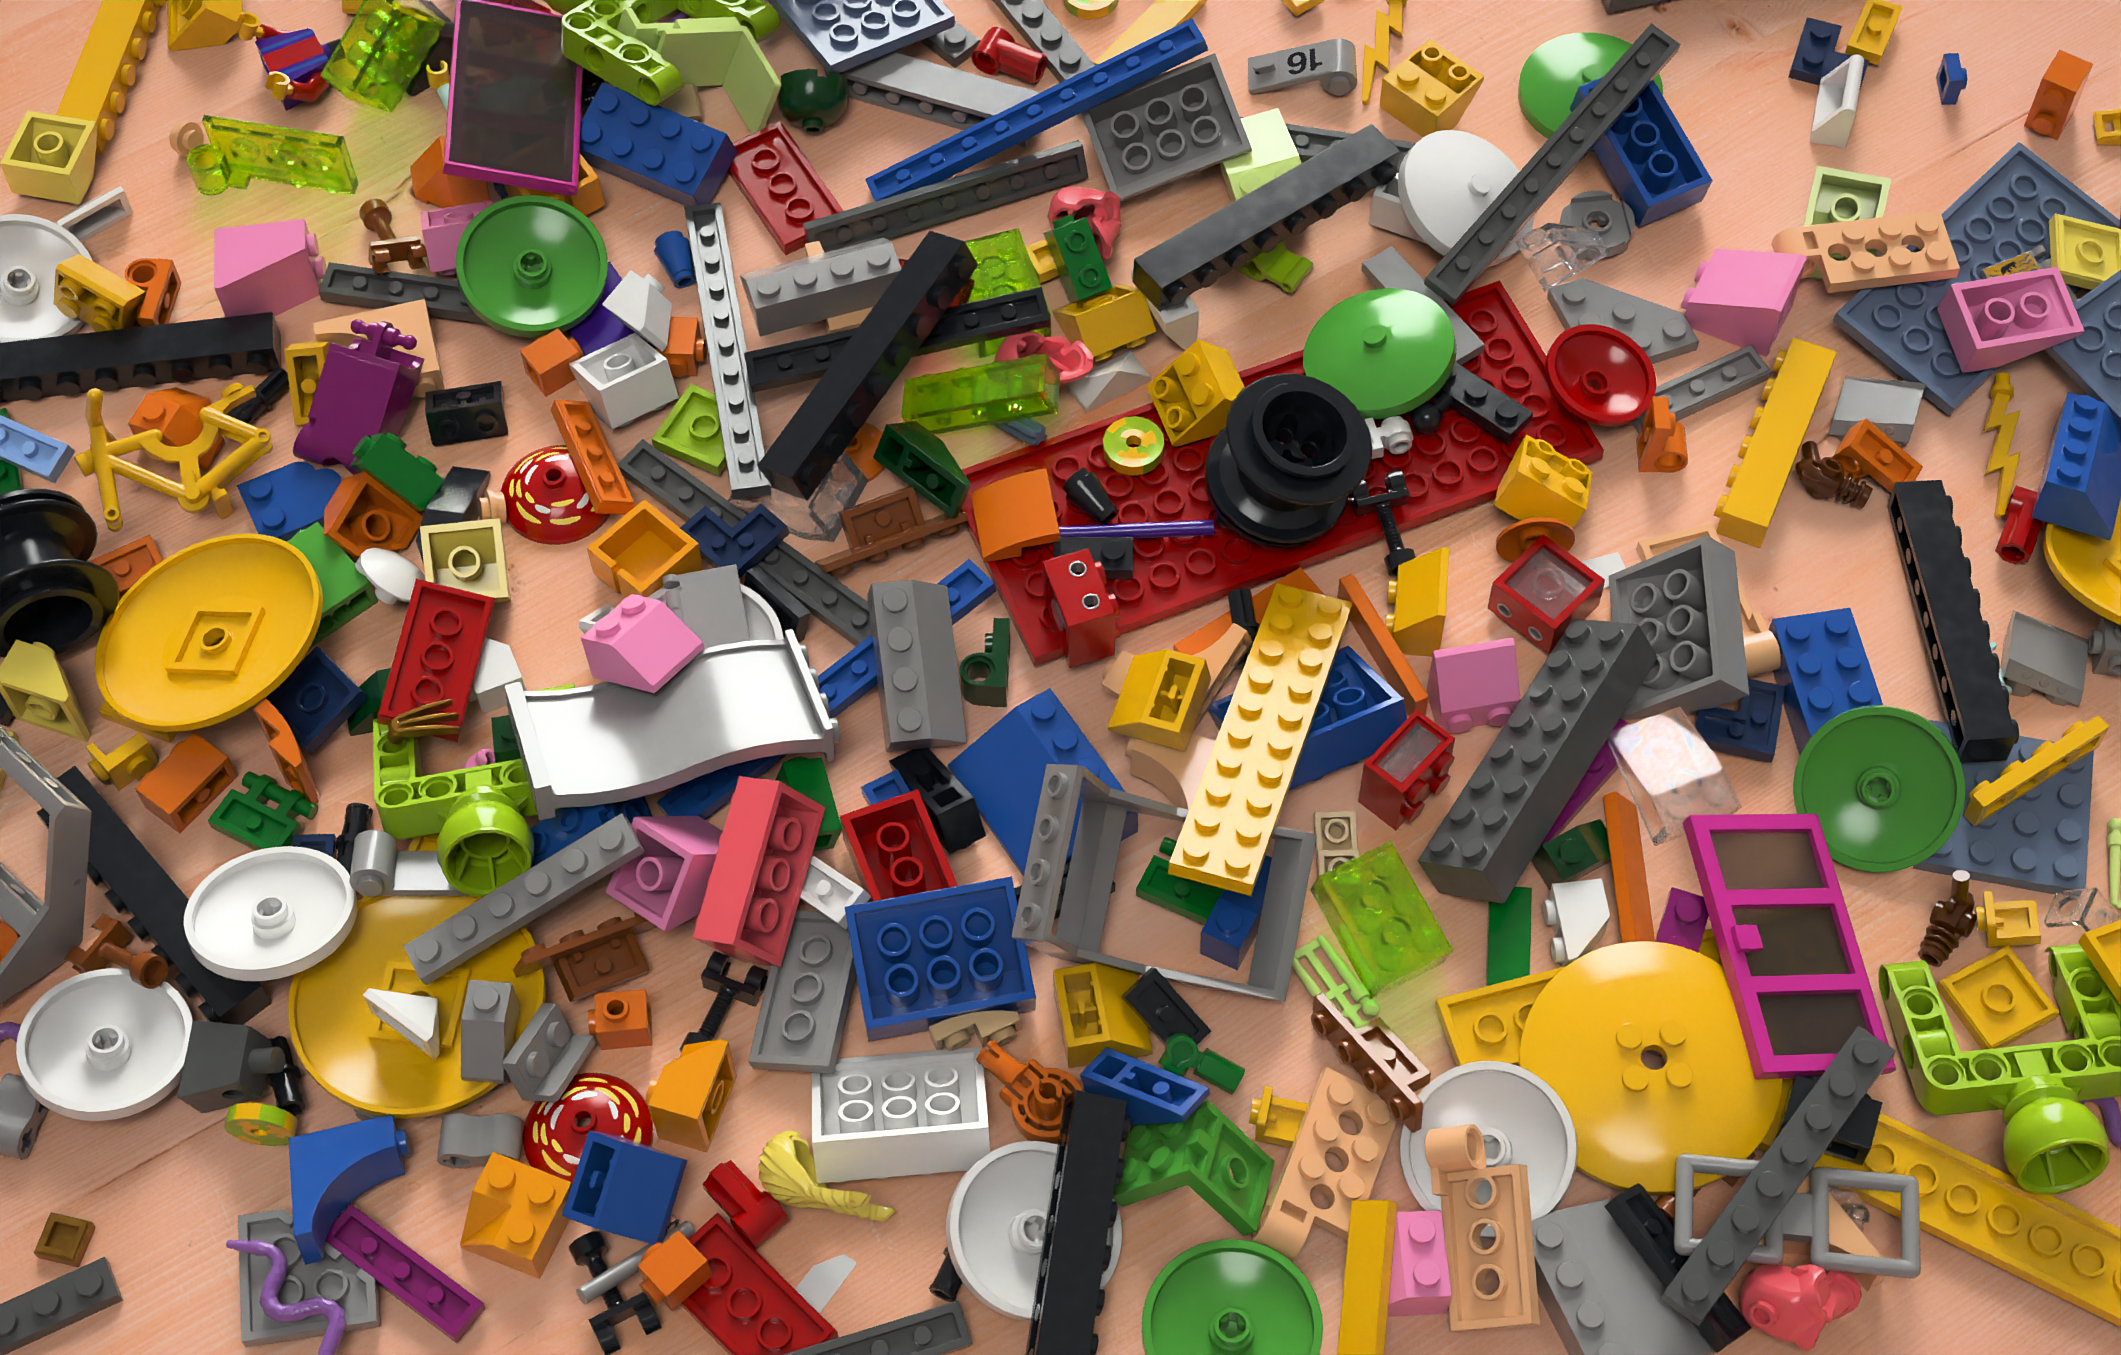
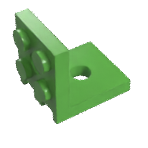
(1198, 1156)

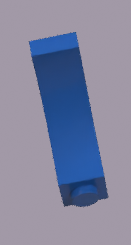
(334, 1169)

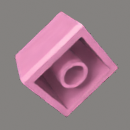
(266, 267)
(1744, 296)
(672, 873)

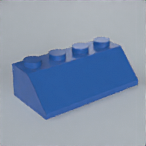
(2082, 469)

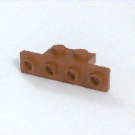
(885, 524)
(592, 960)
(1378, 1057)

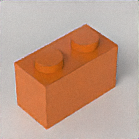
(2058, 94)
(186, 782)

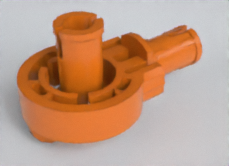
(1030, 1091)

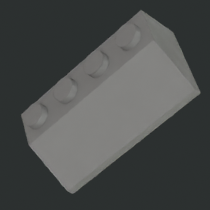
(820, 285)
(916, 665)

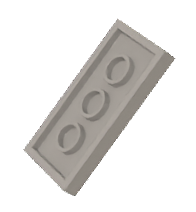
(806, 999)

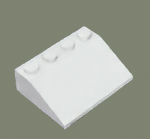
(899, 1115)

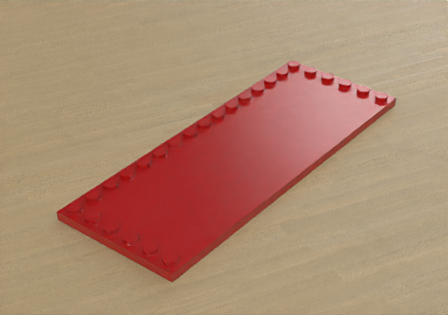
(1171, 575)

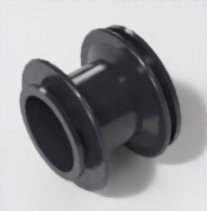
(1270, 487)
(45, 572)

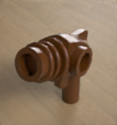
(1826, 478)
(1951, 921)

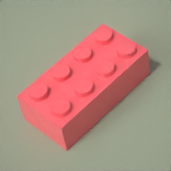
(759, 871)

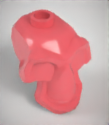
(1099, 208)
(1071, 360)
(1796, 1301)

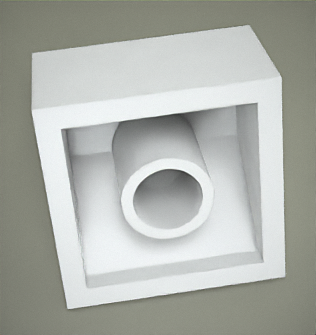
(625, 380)

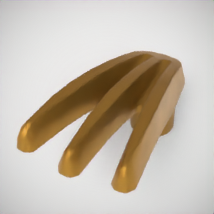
(413, 725)

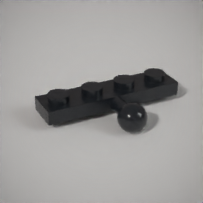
(1477, 402)

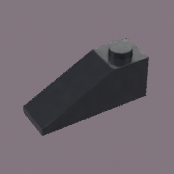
(455, 499)
(945, 798)

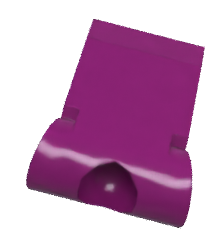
(359, 394)

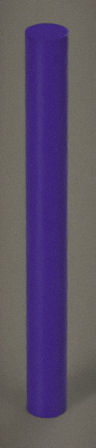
(1141, 530)

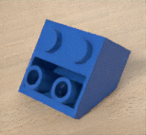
(624, 1187)

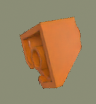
(440, 188)
(177, 417)
(368, 516)

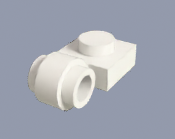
(1393, 434)

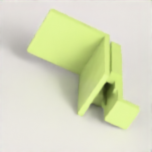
(714, 55)

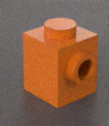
(684, 346)
(548, 361)
(621, 1019)
(673, 1271)

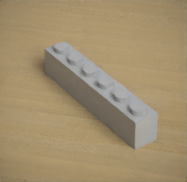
(932, 91)

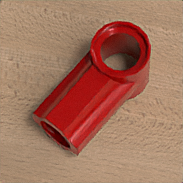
(1002, 53)
(2020, 529)
(751, 1212)

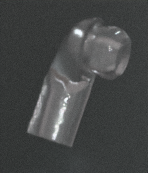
(1851, 1204)

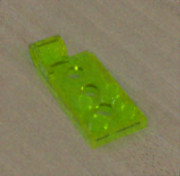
(269, 153)

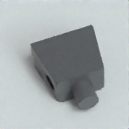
(226, 1065)

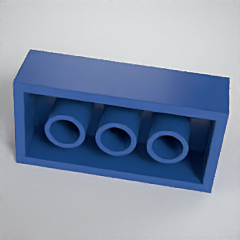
(654, 147)
(1650, 157)
(1821, 669)

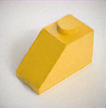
(304, 370)

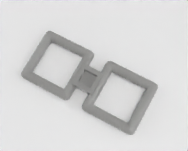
(1807, 1216)

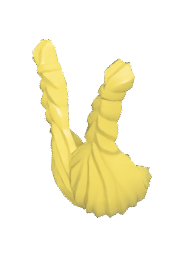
(790, 1177)

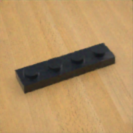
(1654, 1239)

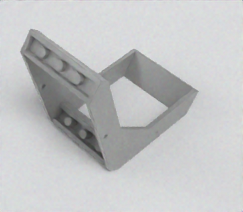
(1093, 872)
(56, 926)

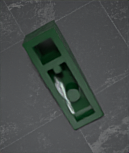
(924, 464)

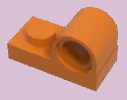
(161, 285)
(1661, 440)
(1871, 452)

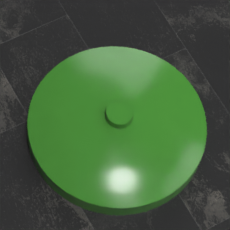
(1558, 69)
(531, 265)
(1383, 350)
(1881, 787)
(1231, 1302)

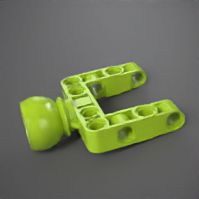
(627, 63)
(472, 809)
(2049, 1135)

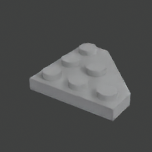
(1655, 328)
(331, 1278)

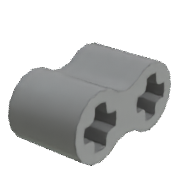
(18, 1117)
(471, 1139)

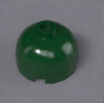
(812, 99)

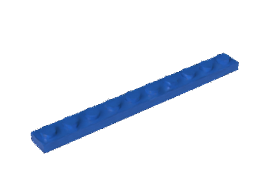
(1040, 112)
(842, 684)

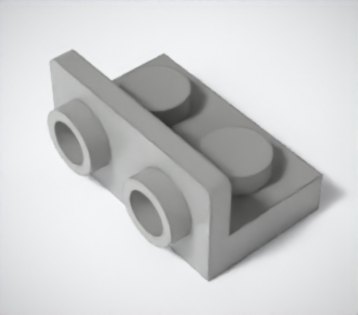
(546, 1056)

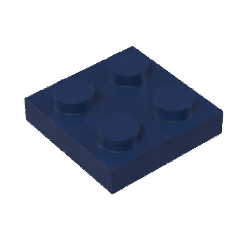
(316, 699)

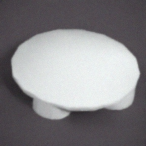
(389, 573)

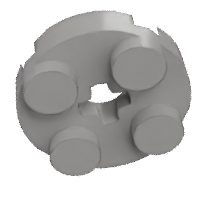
(1600, 206)

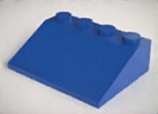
(1350, 722)
(1009, 765)
(938, 957)

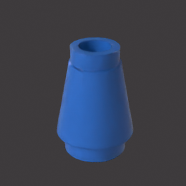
(675, 256)

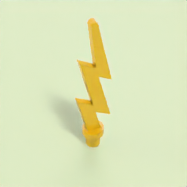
(1381, 54)
(2001, 393)

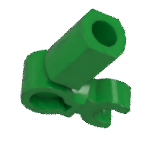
(1183, 1052)

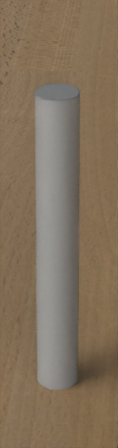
(623, 1269)

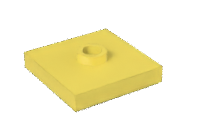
(2084, 250)

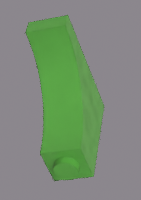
(343, 586)

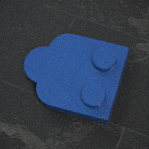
(289, 498)

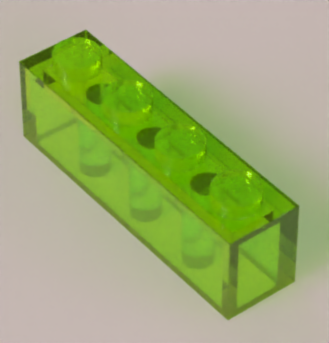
(982, 394)

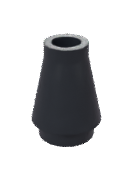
(1089, 495)

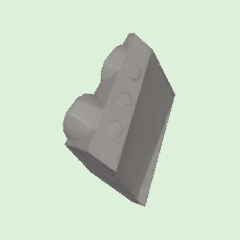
(1884, 402)
(2043, 660)

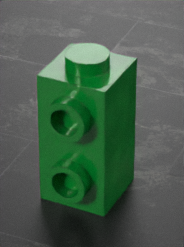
(1077, 258)
(396, 469)
(811, 780)

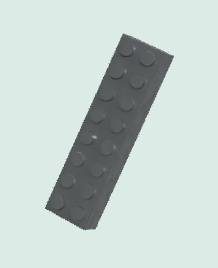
(1537, 760)

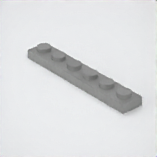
(523, 899)

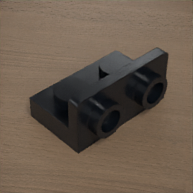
(466, 413)

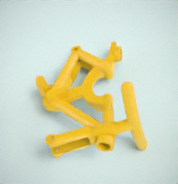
(194, 491)

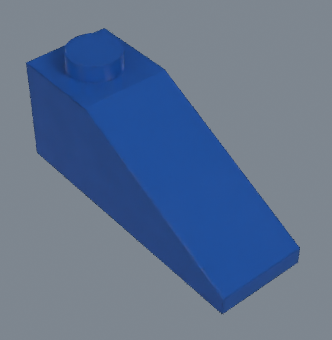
(1234, 922)
(1150, 1092)

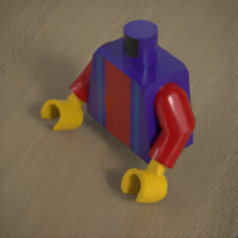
(290, 59)

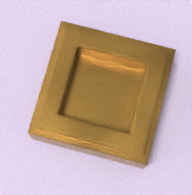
(64, 1239)

